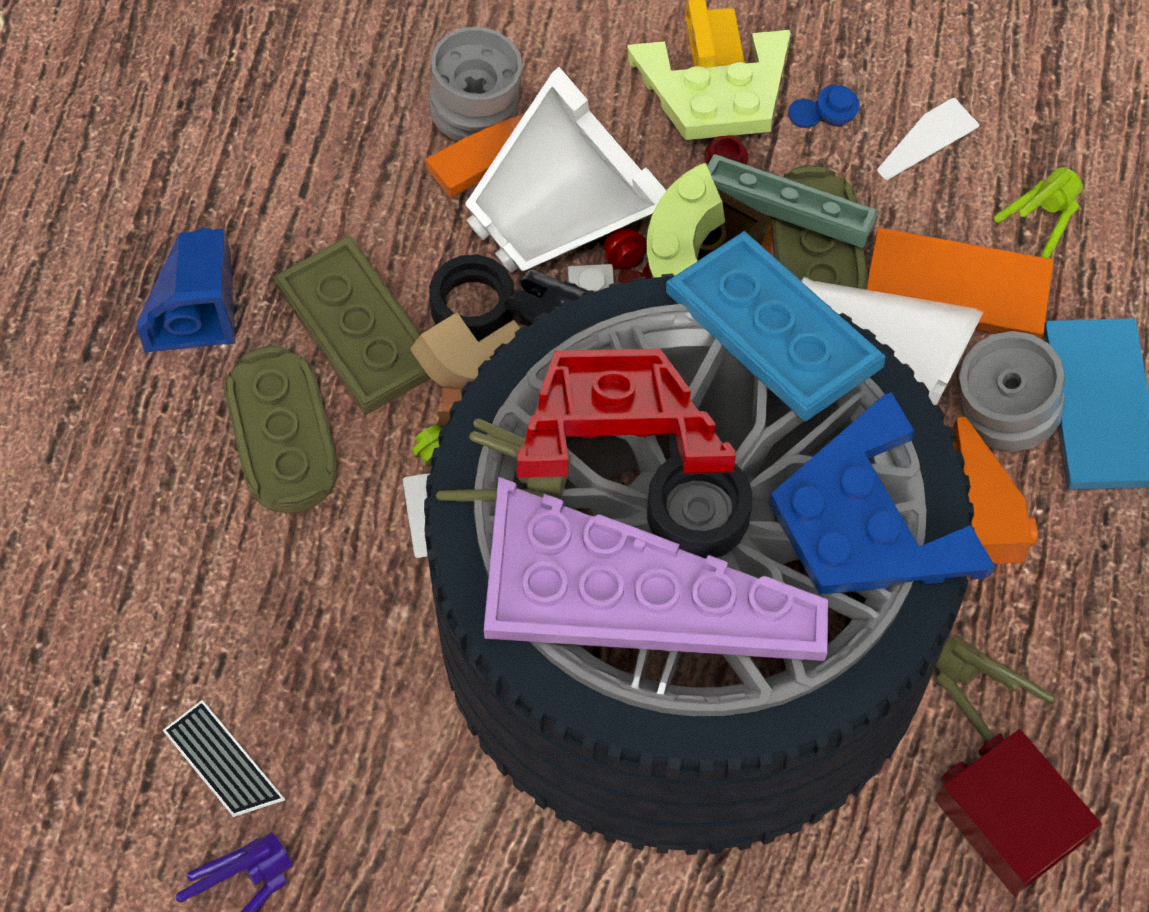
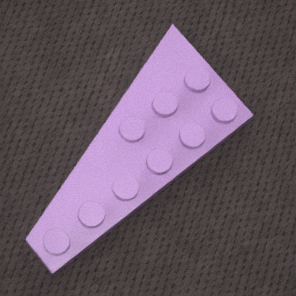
(618, 586)

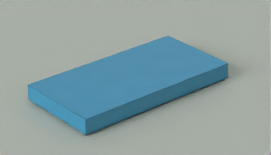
(775, 325)
(1104, 403)

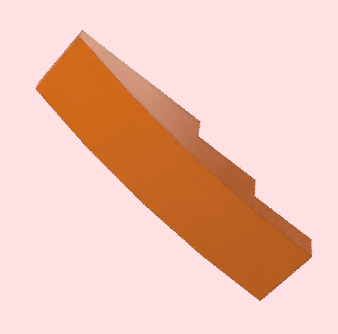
(469, 159)

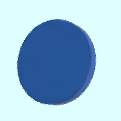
(804, 113)

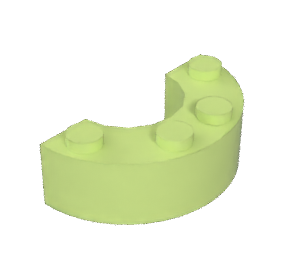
(683, 222)

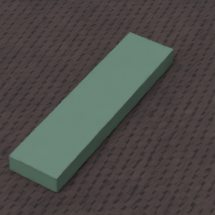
(794, 201)

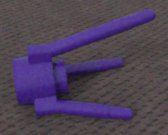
(260, 860)

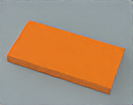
(1000, 283)

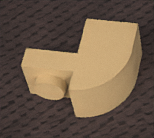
(452, 352)

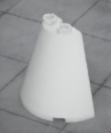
(558, 182)
(920, 331)

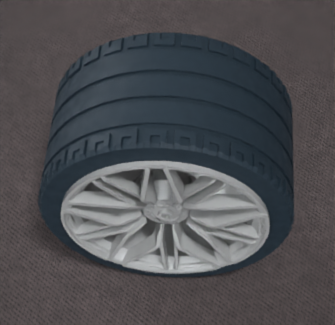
(661, 757)

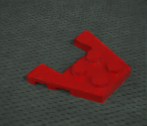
(617, 395)

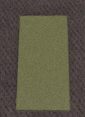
(354, 323)

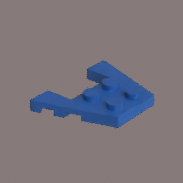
(849, 524)

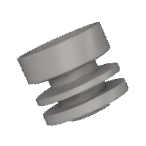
(473, 81)

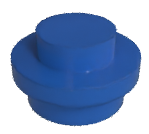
(837, 105)

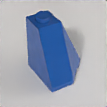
(191, 295)

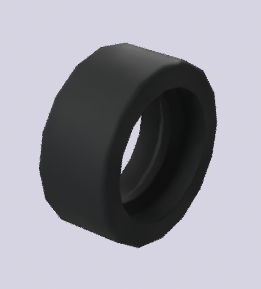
(472, 269)
(712, 542)

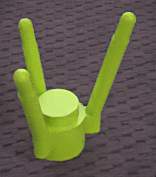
(1054, 195)

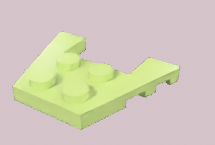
(718, 98)

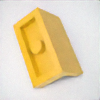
(712, 35)

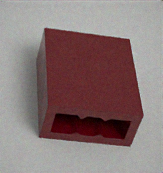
(1016, 810)

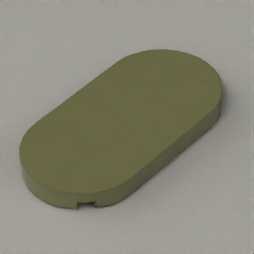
(813, 253)
(281, 430)

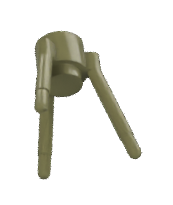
(509, 444)
(963, 663)

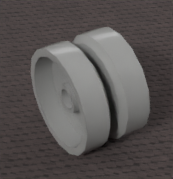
(1012, 390)

